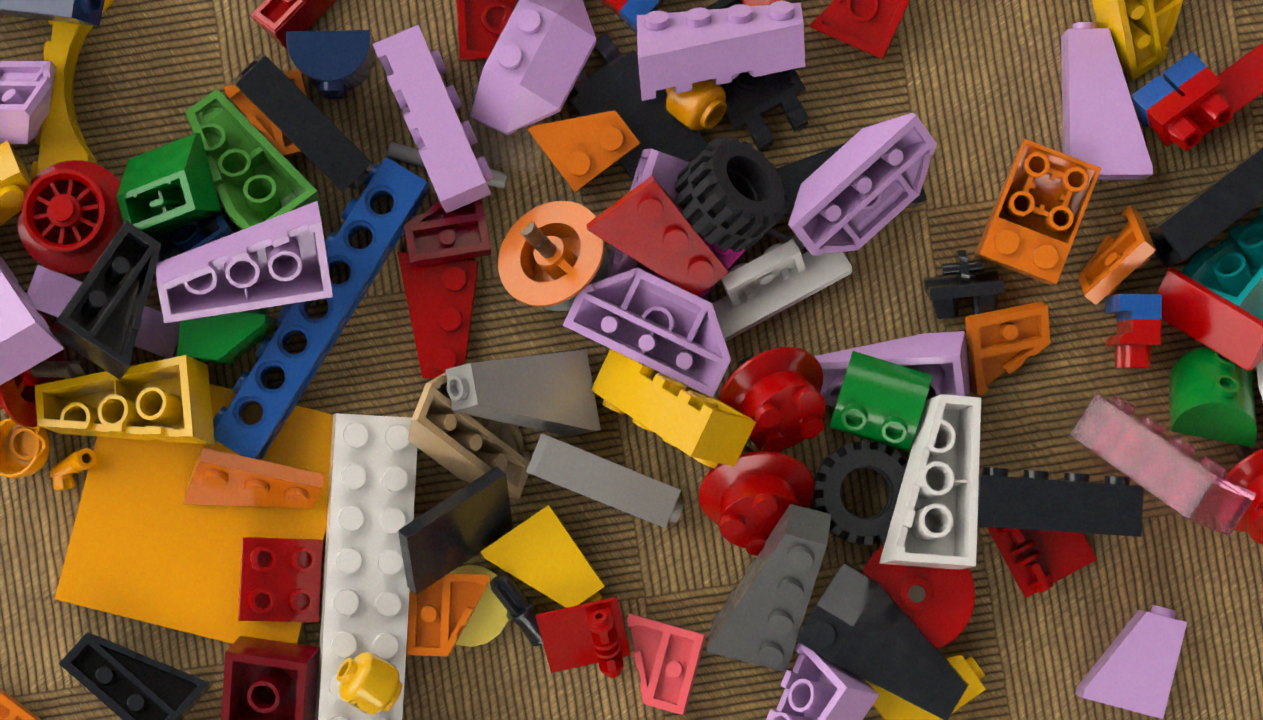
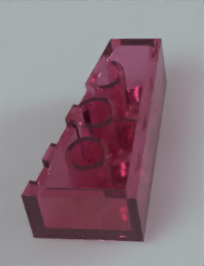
(1163, 464)

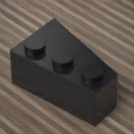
(109, 303)
(131, 682)

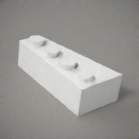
(939, 491)

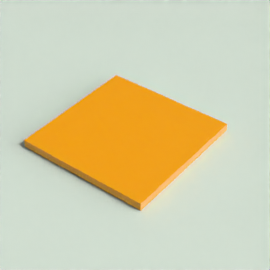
(177, 562)

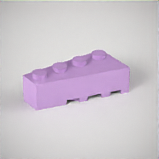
(249, 270)
(822, 691)

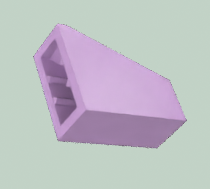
(1138, 664)

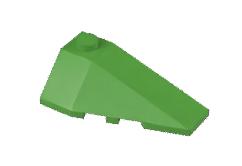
(245, 166)

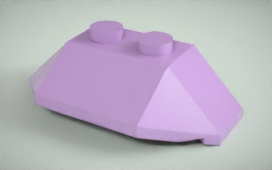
(533, 64)
(24, 98)
(862, 186)
(654, 326)

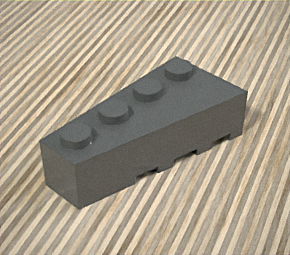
(772, 598)

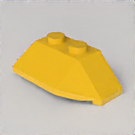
(1138, 30)

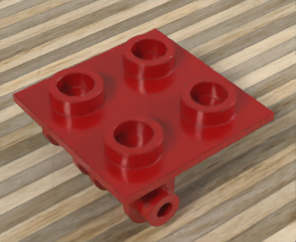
(1041, 556)
(280, 579)
(585, 637)

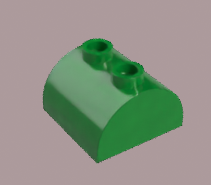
(1212, 398)
(880, 401)

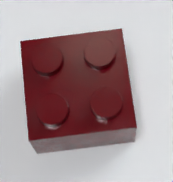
(269, 680)

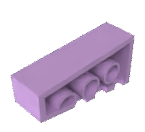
(717, 45)
(433, 119)
(23, 331)

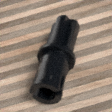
(519, 607)

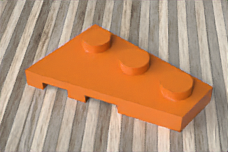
(250, 482)

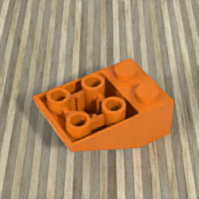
(1038, 212)

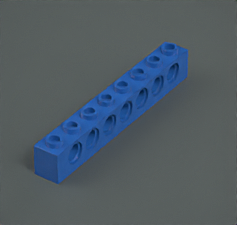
(277, 404)

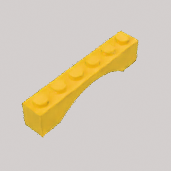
(60, 133)

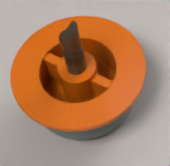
(552, 256)

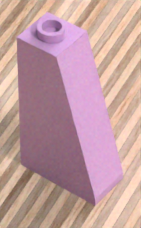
(1098, 108)
(53, 291)

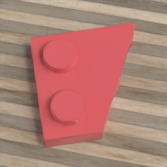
(665, 662)

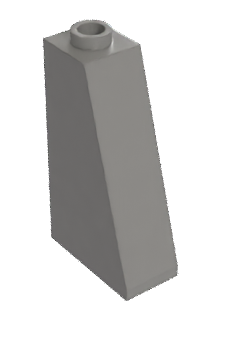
(529, 391)
(605, 481)

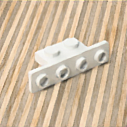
(774, 284)

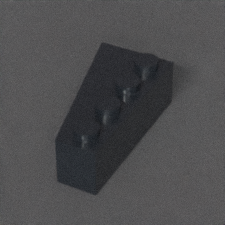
(1059, 505)

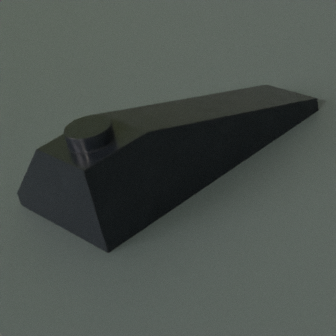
(873, 638)

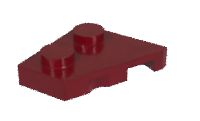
(445, 236)

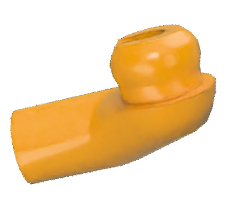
(76, 462)

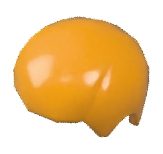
(22, 449)

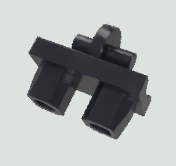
(963, 282)

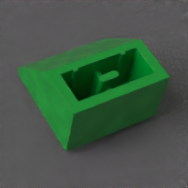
(168, 187)
(224, 336)

